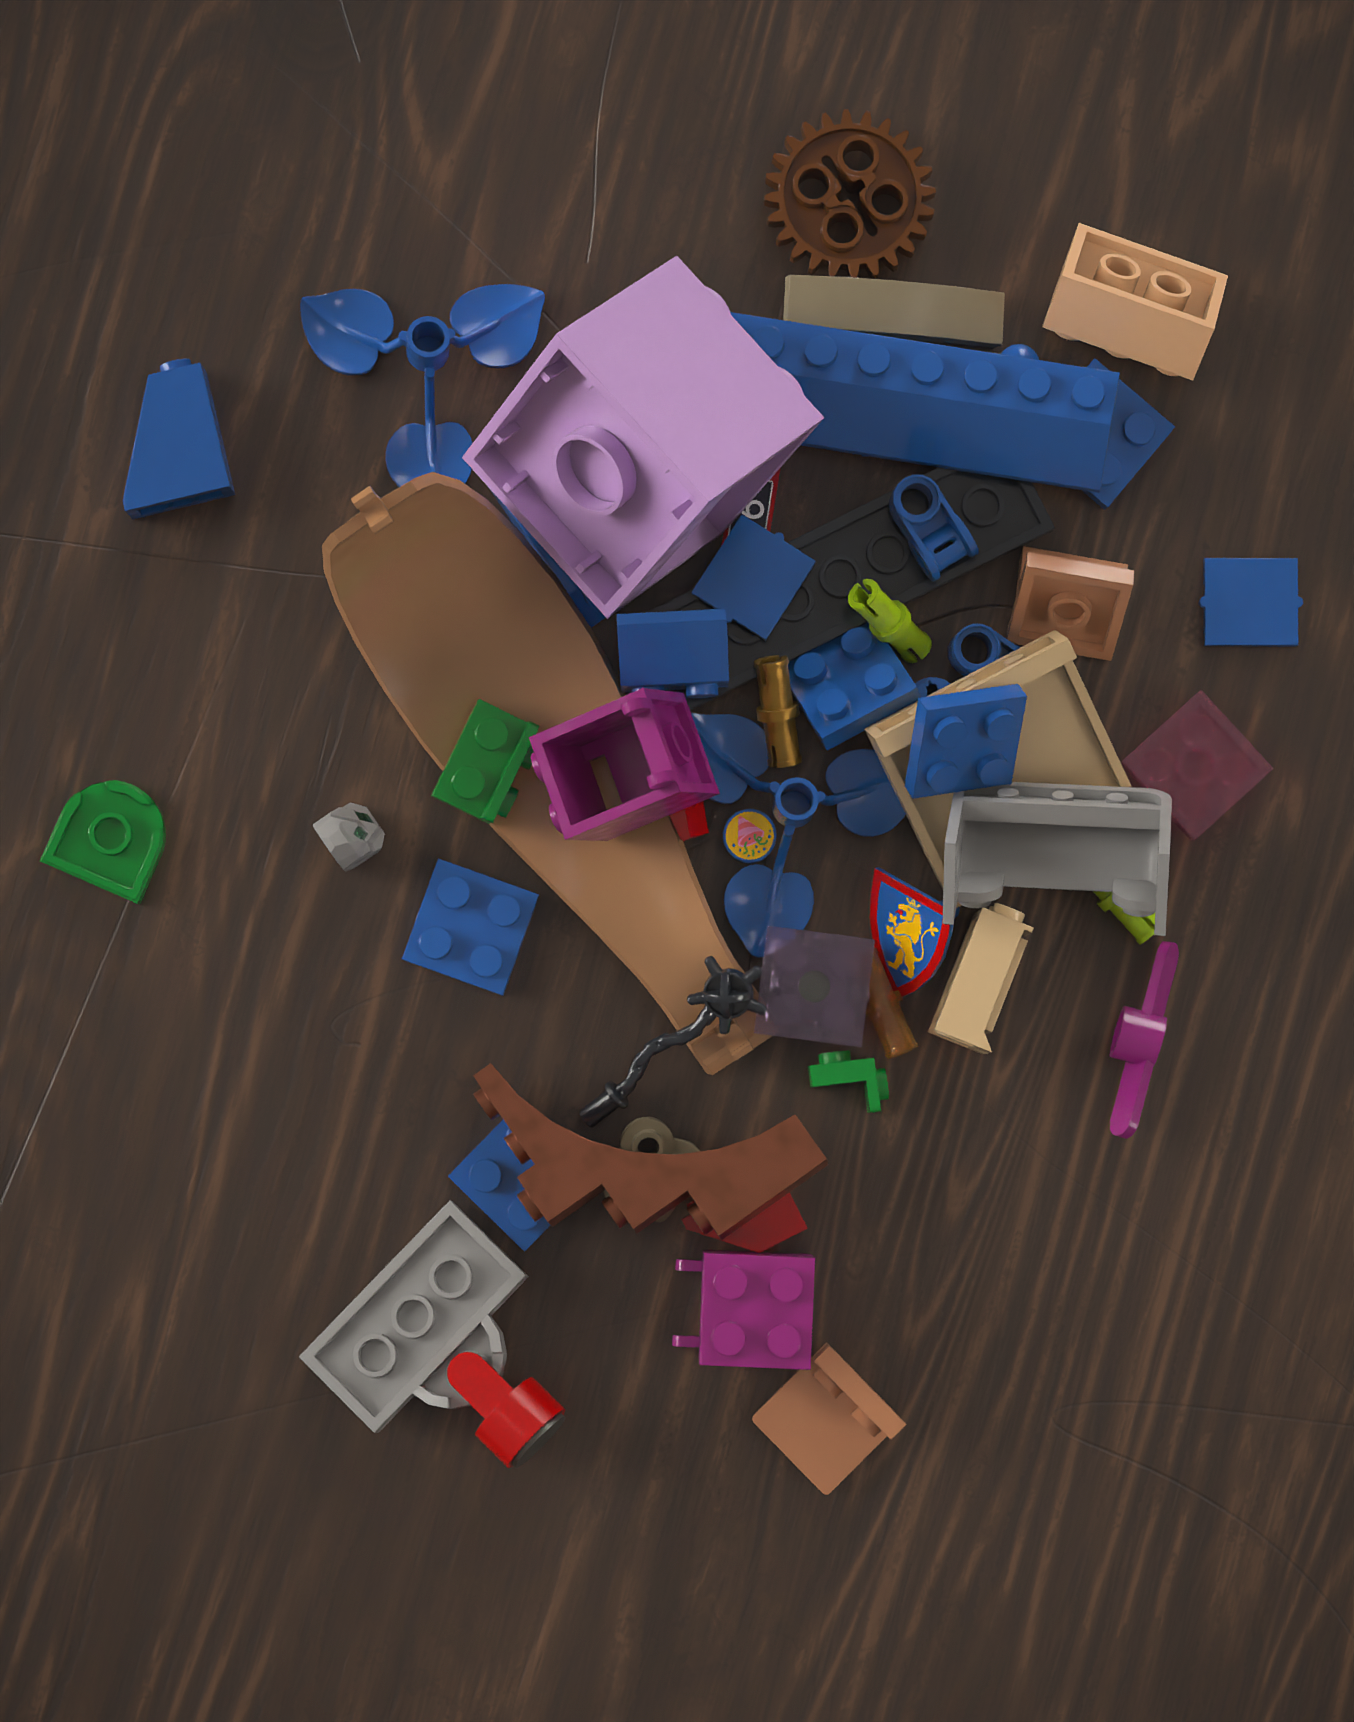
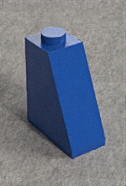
(177, 444)

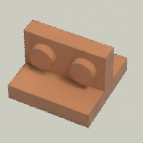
(1073, 596)

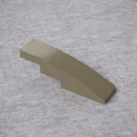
(897, 309)

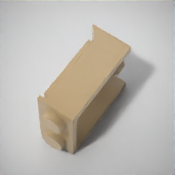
(981, 977)

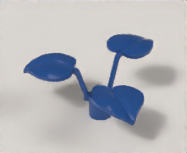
(354, 324)
(864, 803)

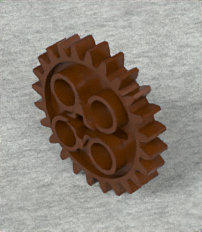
(808, 219)

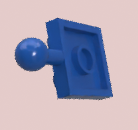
(1133, 435)

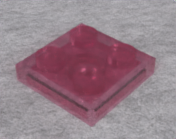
(1199, 763)

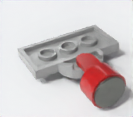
(432, 1336)

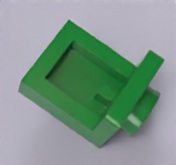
(839, 1069)

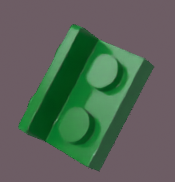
(486, 762)

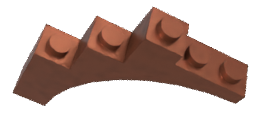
(569, 1170)

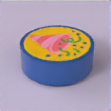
(749, 836)

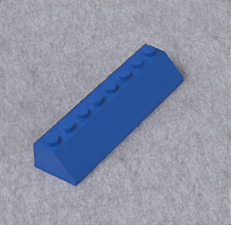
(947, 403)

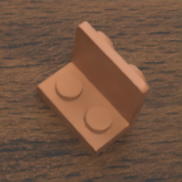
(827, 1419)

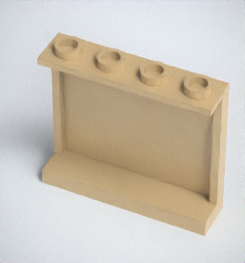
(1057, 742)

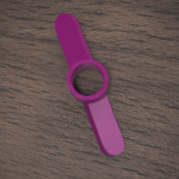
(1139, 1041)

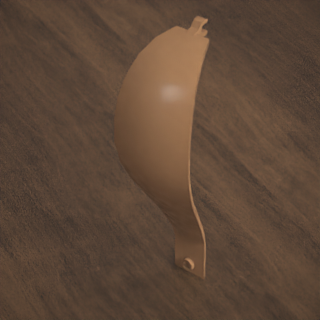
(467, 611)

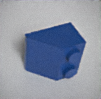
(674, 651)

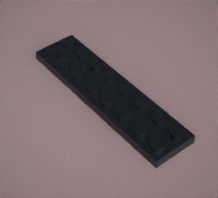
(870, 545)

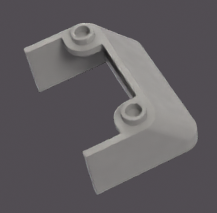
(1059, 841)

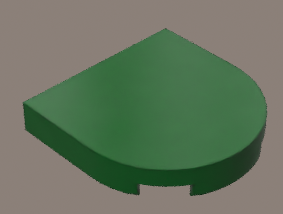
(109, 838)

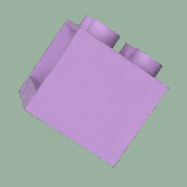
(641, 435)

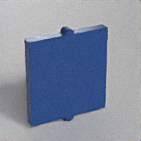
(754, 577)
(1250, 602)

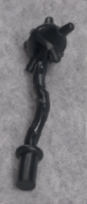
(725, 995)

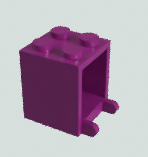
(650, 754)
(753, 1309)

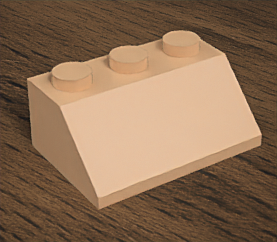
(1136, 302)

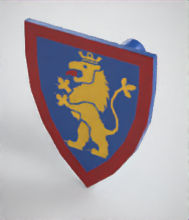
(907, 931)

